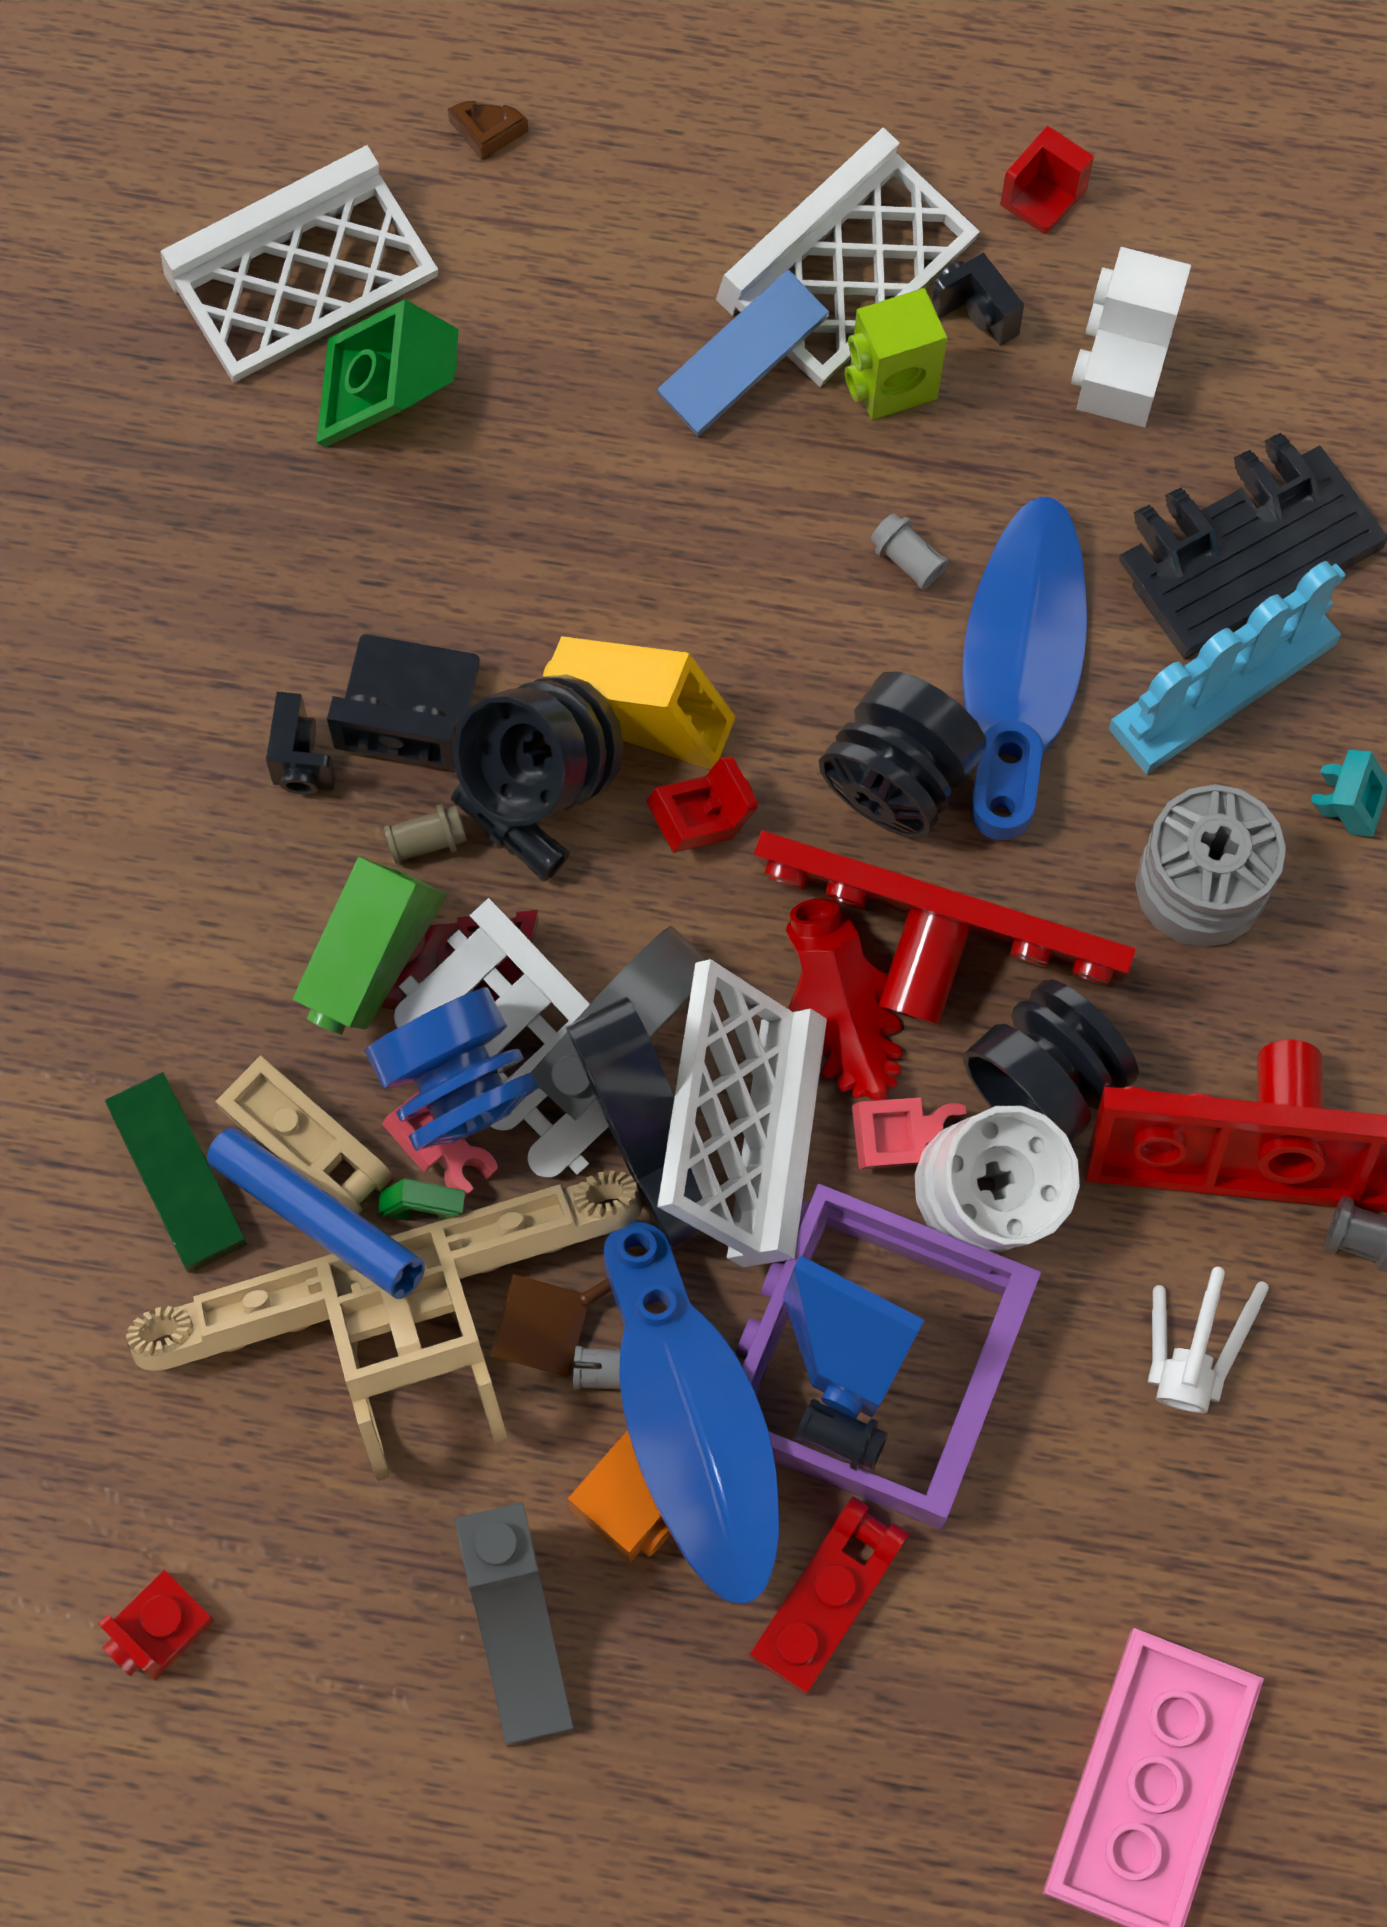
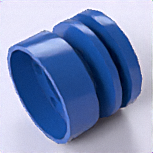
(451, 1069)

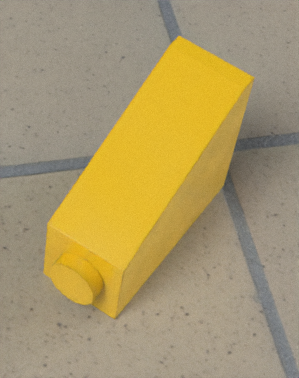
(655, 694)

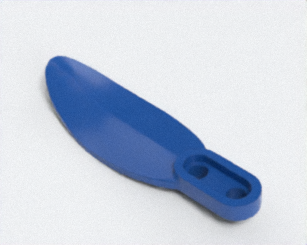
(1023, 659)
(693, 1422)

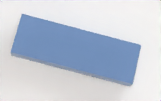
(742, 352)

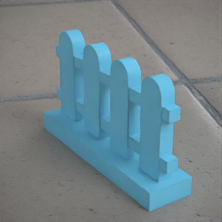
(1231, 671)

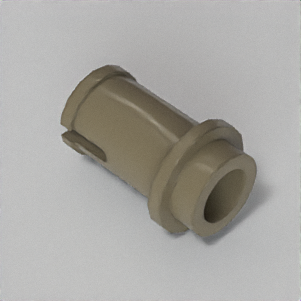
(426, 834)

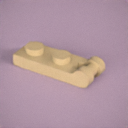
(301, 1133)

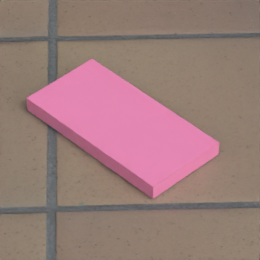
(1153, 1785)

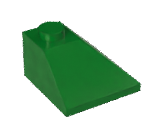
(384, 368)

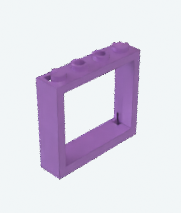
(936, 1250)

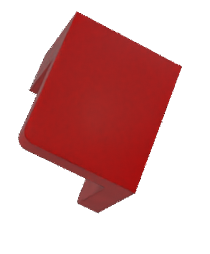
(1046, 180)

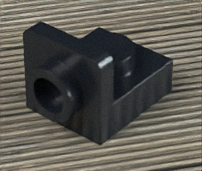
(986, 294)
(292, 746)

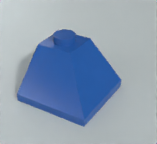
(847, 1337)

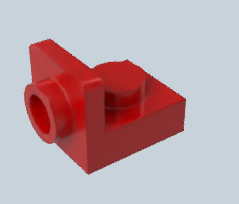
(154, 1627)

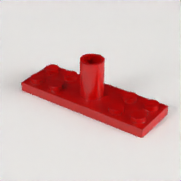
(937, 926)
(1247, 1149)

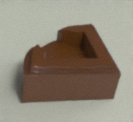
(487, 126)

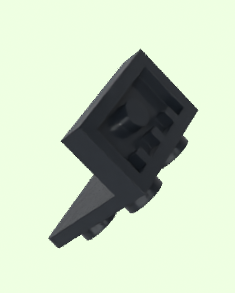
(404, 701)

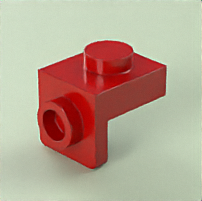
(704, 808)

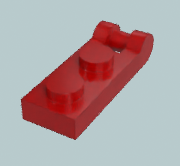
(827, 1598)

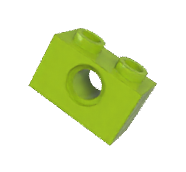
(896, 354)

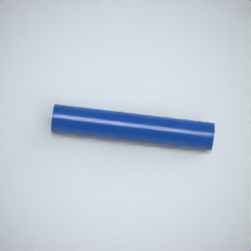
(316, 1213)

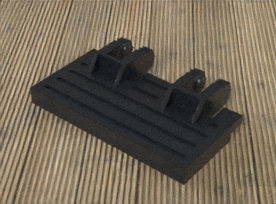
(1248, 553)

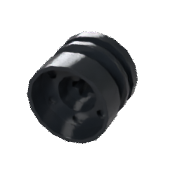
(537, 749)
(903, 754)
(1052, 1058)

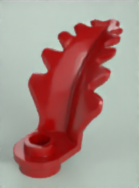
(847, 992)

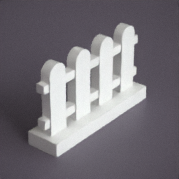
(520, 1007)

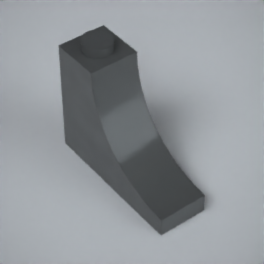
(514, 1623)

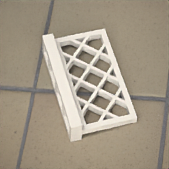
(822, 215)
(270, 223)
(773, 1118)

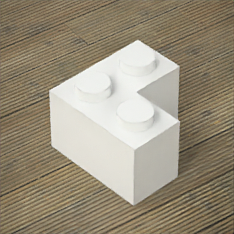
(1132, 330)

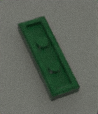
(175, 1172)

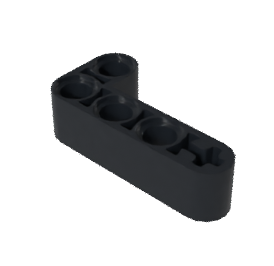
(633, 1101)

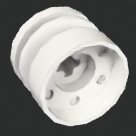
(1031, 1172)

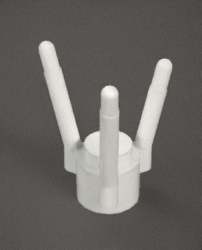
(1187, 1378)

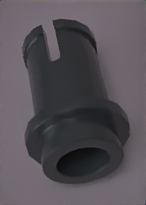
(842, 1435)

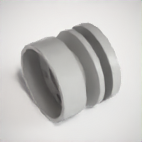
(1204, 898)

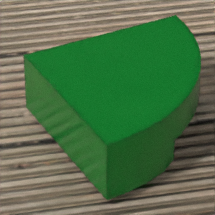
(411, 1195)

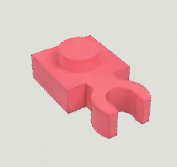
(896, 1131)
(449, 1155)

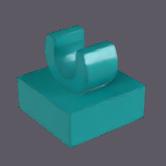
(1357, 794)

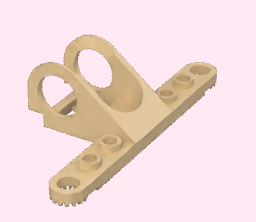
(360, 1309)

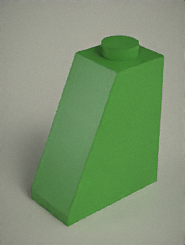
(366, 945)

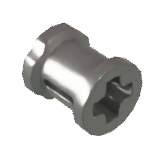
(1358, 1233)

